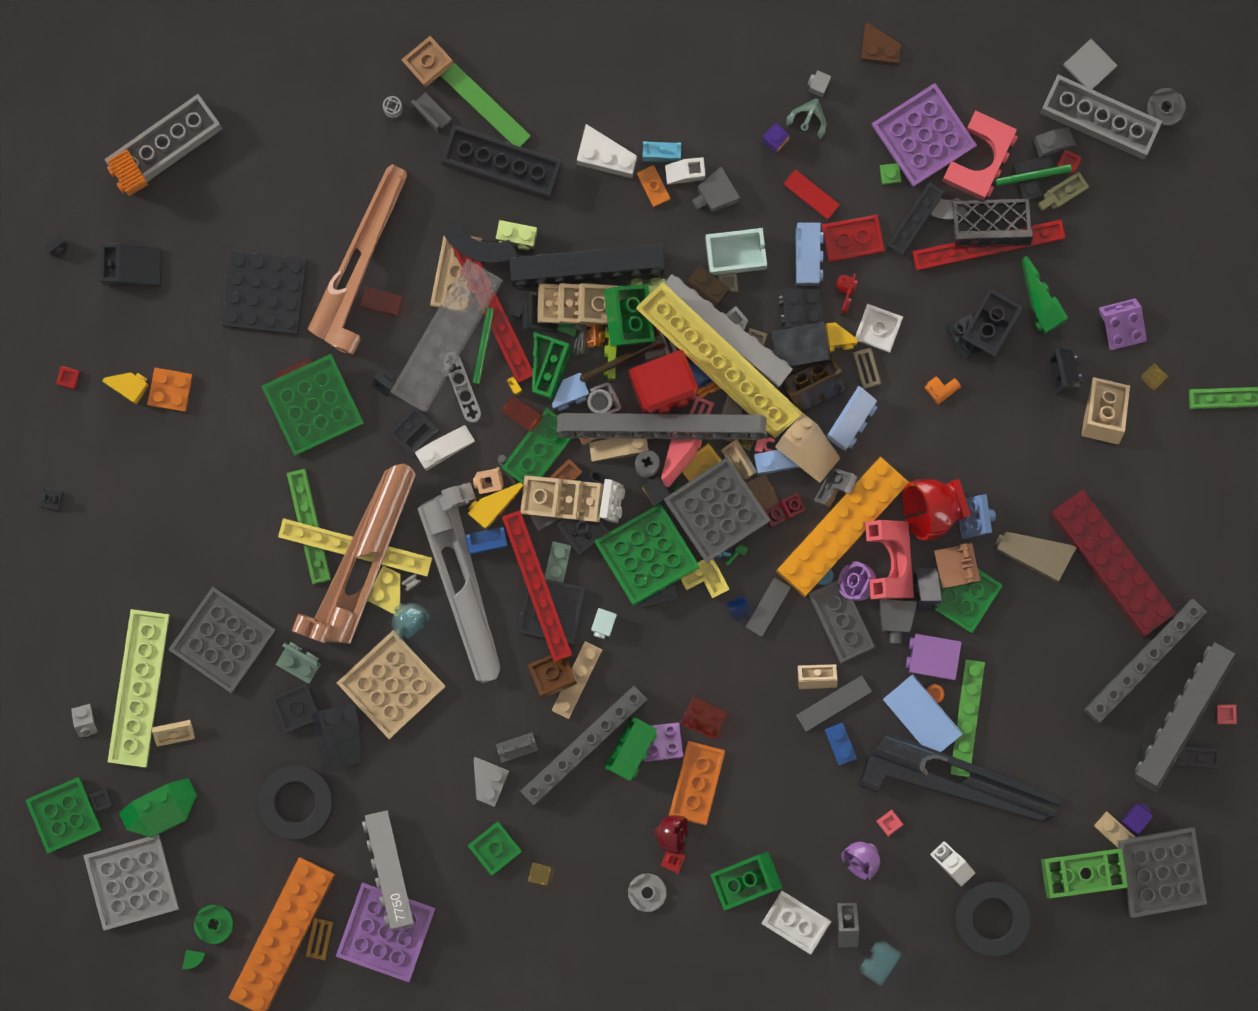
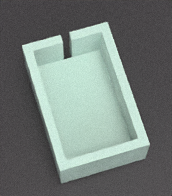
(736, 251)

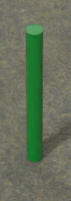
(1033, 175)
(483, 345)

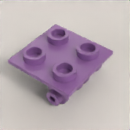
(667, 743)

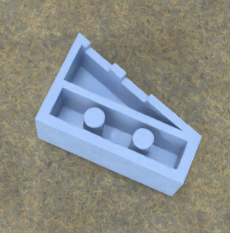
(808, 254)

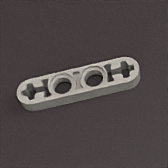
(465, 386)

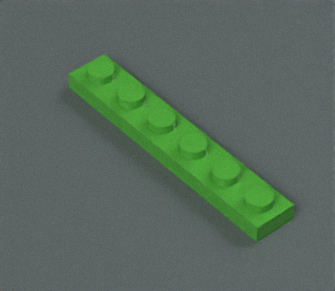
(968, 714)

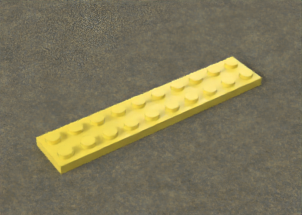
(718, 359)

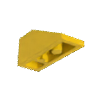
(490, 507)

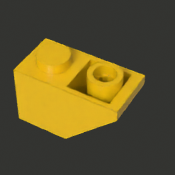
(840, 337)

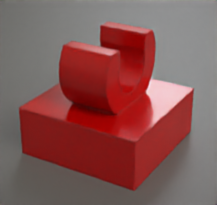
(673, 861)

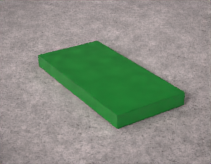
(536, 450)

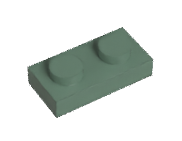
(557, 562)

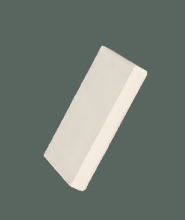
(796, 922)

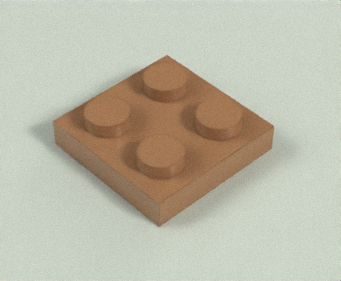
(427, 61)

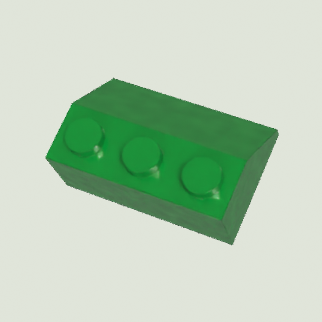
(631, 748)

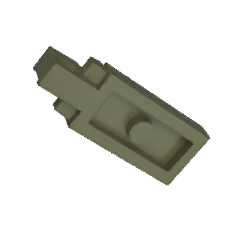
(1064, 192)

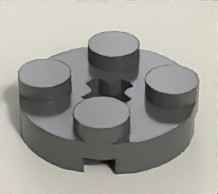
(1171, 98)

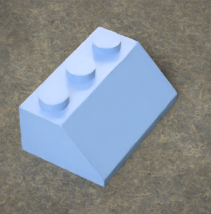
(852, 419)

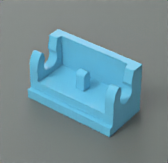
(661, 151)

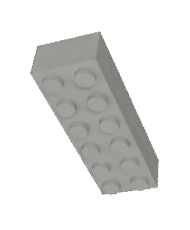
(1101, 117)
(172, 137)

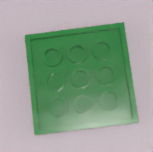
(312, 404)
(647, 554)

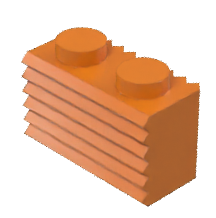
(127, 172)

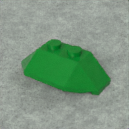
(160, 809)

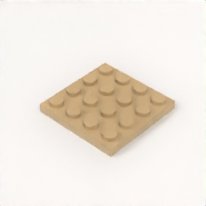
(391, 684)

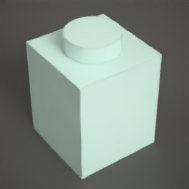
(603, 623)

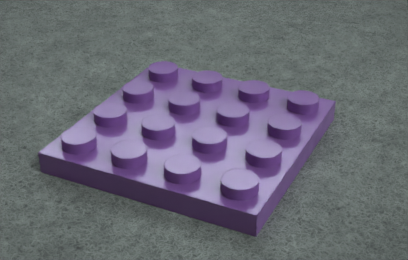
(924, 135)
(375, 945)

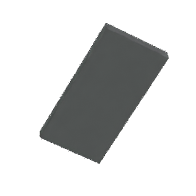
(841, 622)

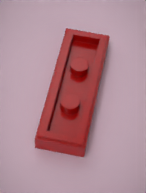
(811, 194)

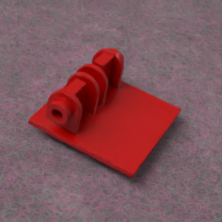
(847, 285)

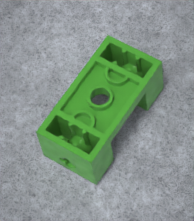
(1064, 878)

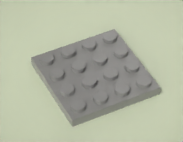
(131, 882)

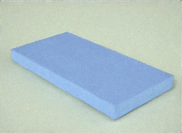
(922, 715)

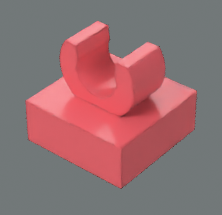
(761, 445)

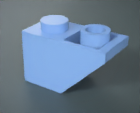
(570, 391)

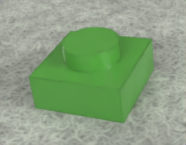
(890, 174)

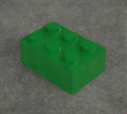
(624, 321)

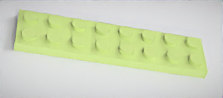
(138, 688)

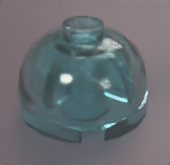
(409, 619)

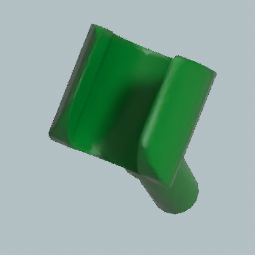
(741, 549)

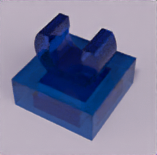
(738, 607)

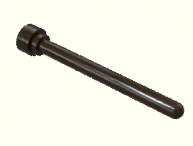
(658, 344)

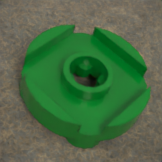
(224, 927)

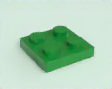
(494, 848)

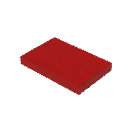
(853, 238)

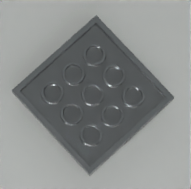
(717, 510)
(222, 640)
(1163, 872)

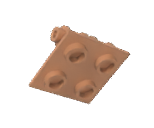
(957, 565)

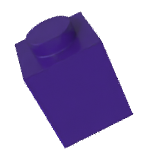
(775, 138)
(1137, 818)

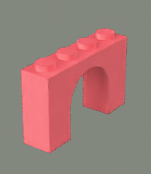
(979, 182)
(897, 541)

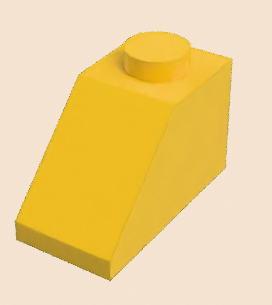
(128, 385)

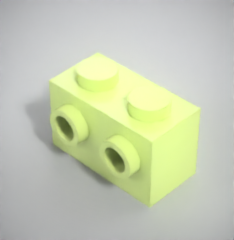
(519, 235)

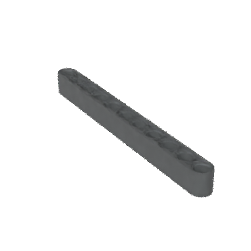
(661, 426)

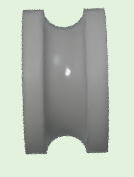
(411, 582)

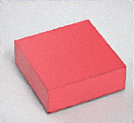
(1226, 714)
(889, 822)

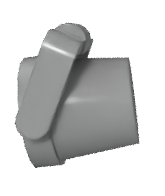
(601, 400)

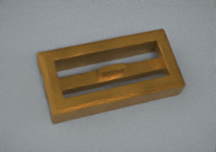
(312, 936)

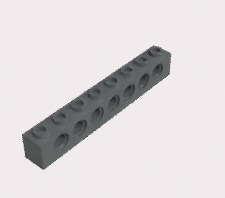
(1145, 660)
(583, 745)

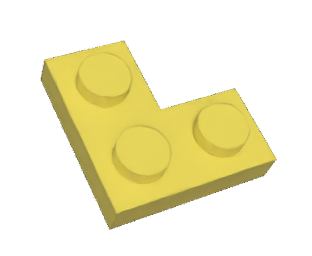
(710, 575)

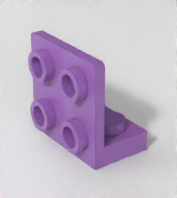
(1123, 323)

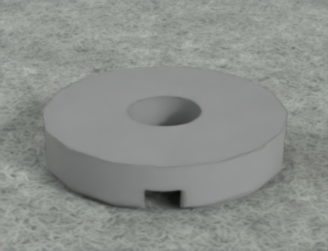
(635, 892)

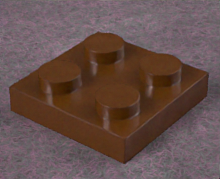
(551, 676)

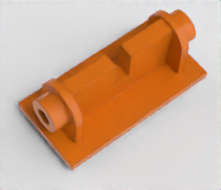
(595, 336)

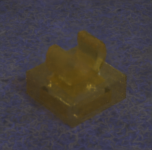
(1154, 376)

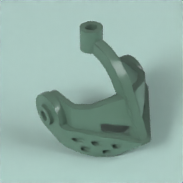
(813, 107)

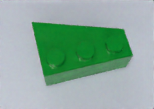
(549, 365)

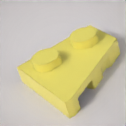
(386, 590)

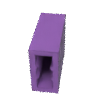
(933, 657)

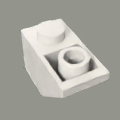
(685, 171)
(953, 863)

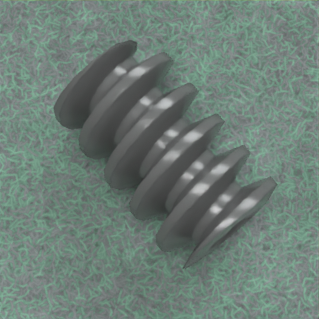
(642, 459)

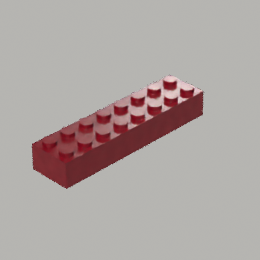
(1112, 563)

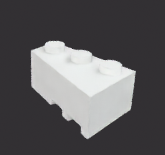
(604, 154)

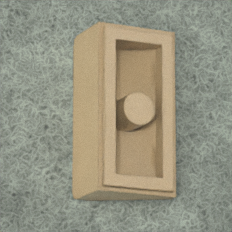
(817, 676)

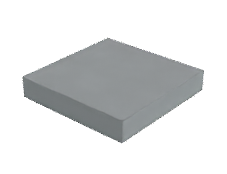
(1090, 65)

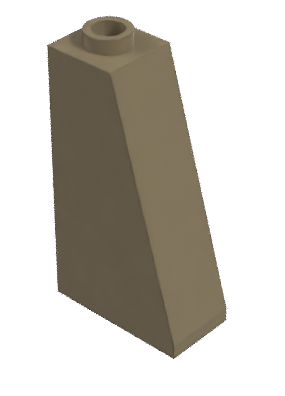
(1038, 554)

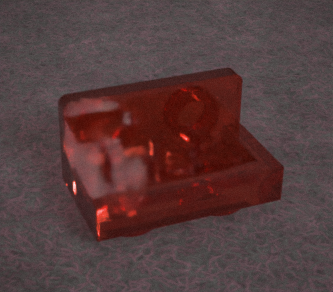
(704, 717)

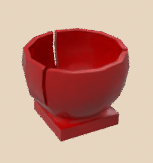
(942, 507)

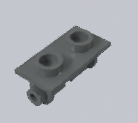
(516, 747)

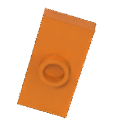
(653, 186)

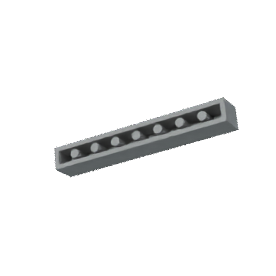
(748, 346)

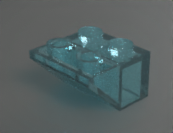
(880, 963)

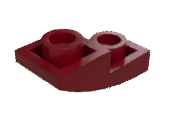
(784, 510)

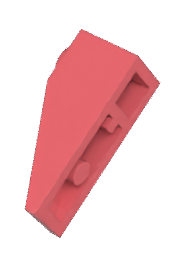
(679, 456)

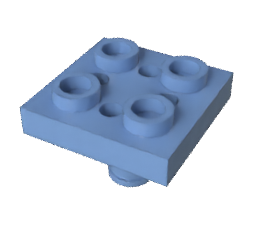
(980, 519)

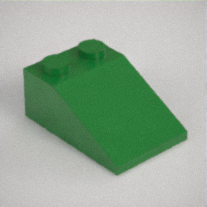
(746, 881)

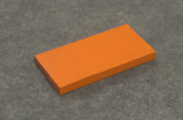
(697, 782)

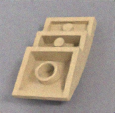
(572, 303)
(562, 498)

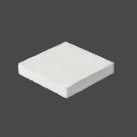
(878, 328)

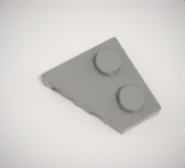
(488, 781)

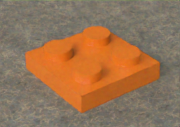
(170, 389)

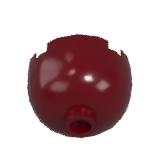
(671, 833)

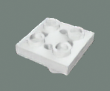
(611, 501)

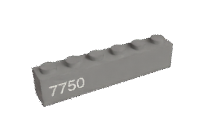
(389, 871)

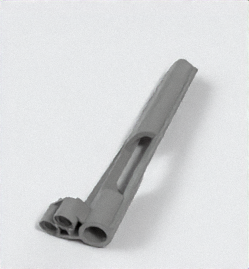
(445, 529)

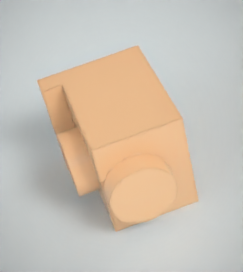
(484, 486)

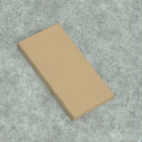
(446, 273)

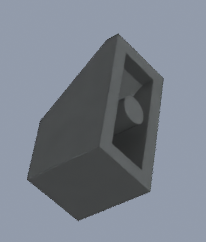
(1053, 141)
(847, 925)

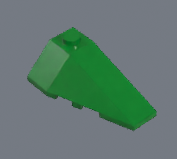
(1046, 310)

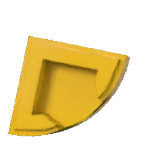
(514, 386)

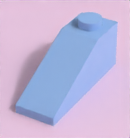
(772, 462)

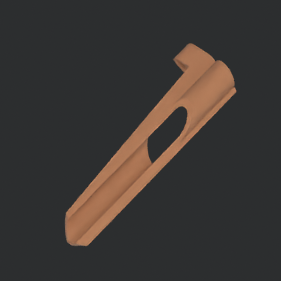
(336, 304)
(341, 612)

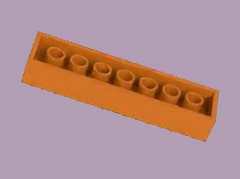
(282, 935)

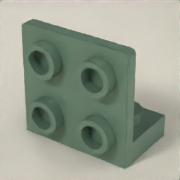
(298, 664)

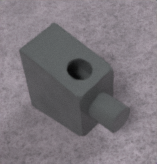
(716, 192)
(896, 618)

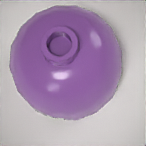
(855, 581)
(862, 858)

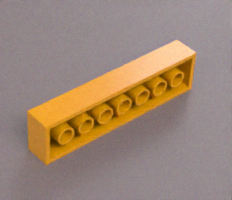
(842, 527)

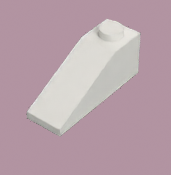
(444, 447)

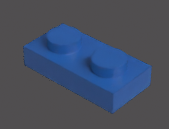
(840, 744)

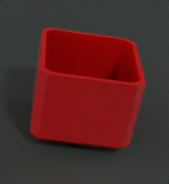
(664, 384)

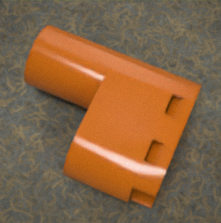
(939, 391)

